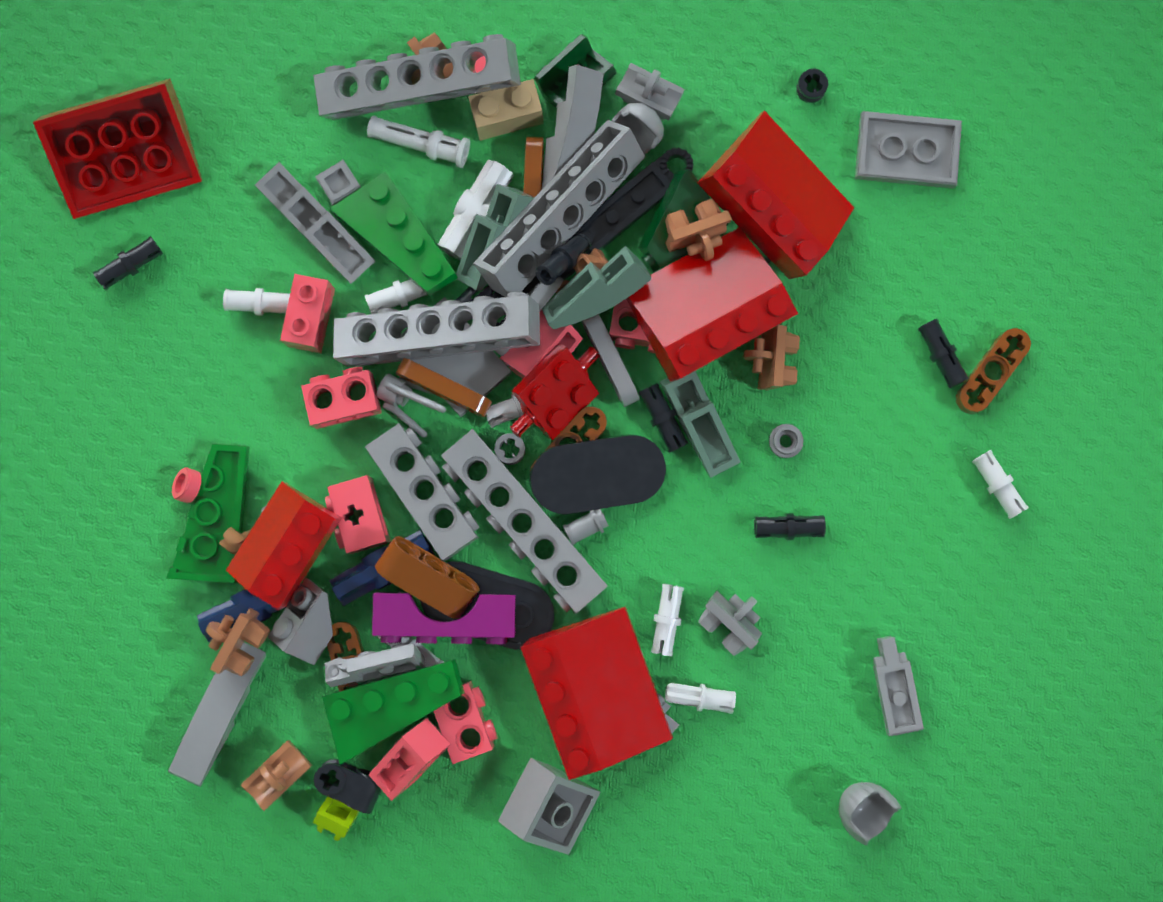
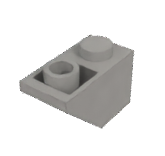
(305, 624)

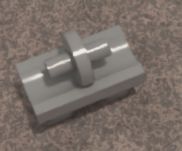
(651, 89)
(736, 617)

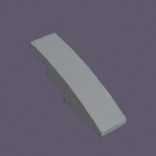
(574, 119)
(315, 223)
(214, 721)

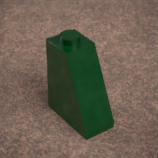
(682, 194)

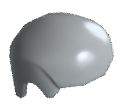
(644, 124)

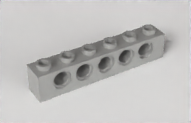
(499, 73)
(560, 208)
(519, 330)
(473, 450)

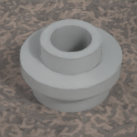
(795, 436)

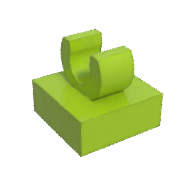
(335, 818)

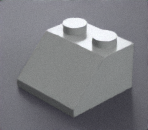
(548, 807)

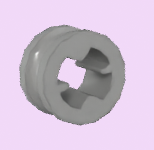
(501, 454)

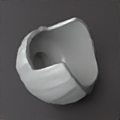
(866, 810)

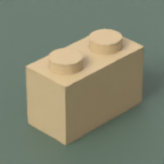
(506, 110)

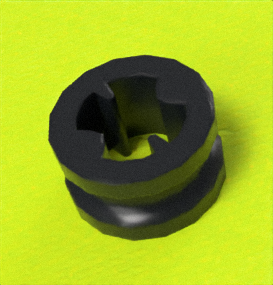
(822, 85)

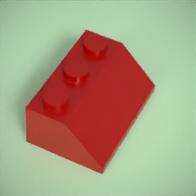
(282, 546)

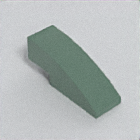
(503, 209)
(597, 290)
(701, 423)

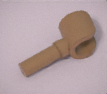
(233, 540)

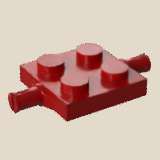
(555, 391)

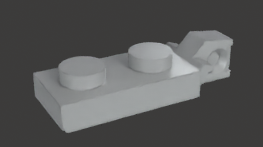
(374, 666)
(896, 689)

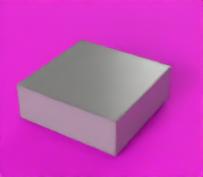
(338, 182)

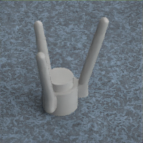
(398, 392)

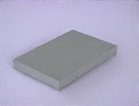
(908, 149)
(473, 370)

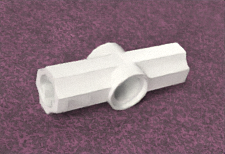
(471, 203)

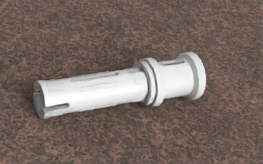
(433, 144)

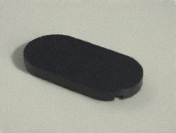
(597, 474)
(532, 604)

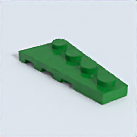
(389, 225)
(215, 509)
(383, 707)

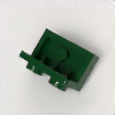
(554, 77)

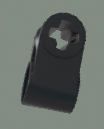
(352, 788)

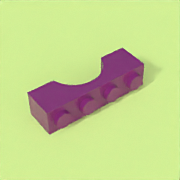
(399, 616)

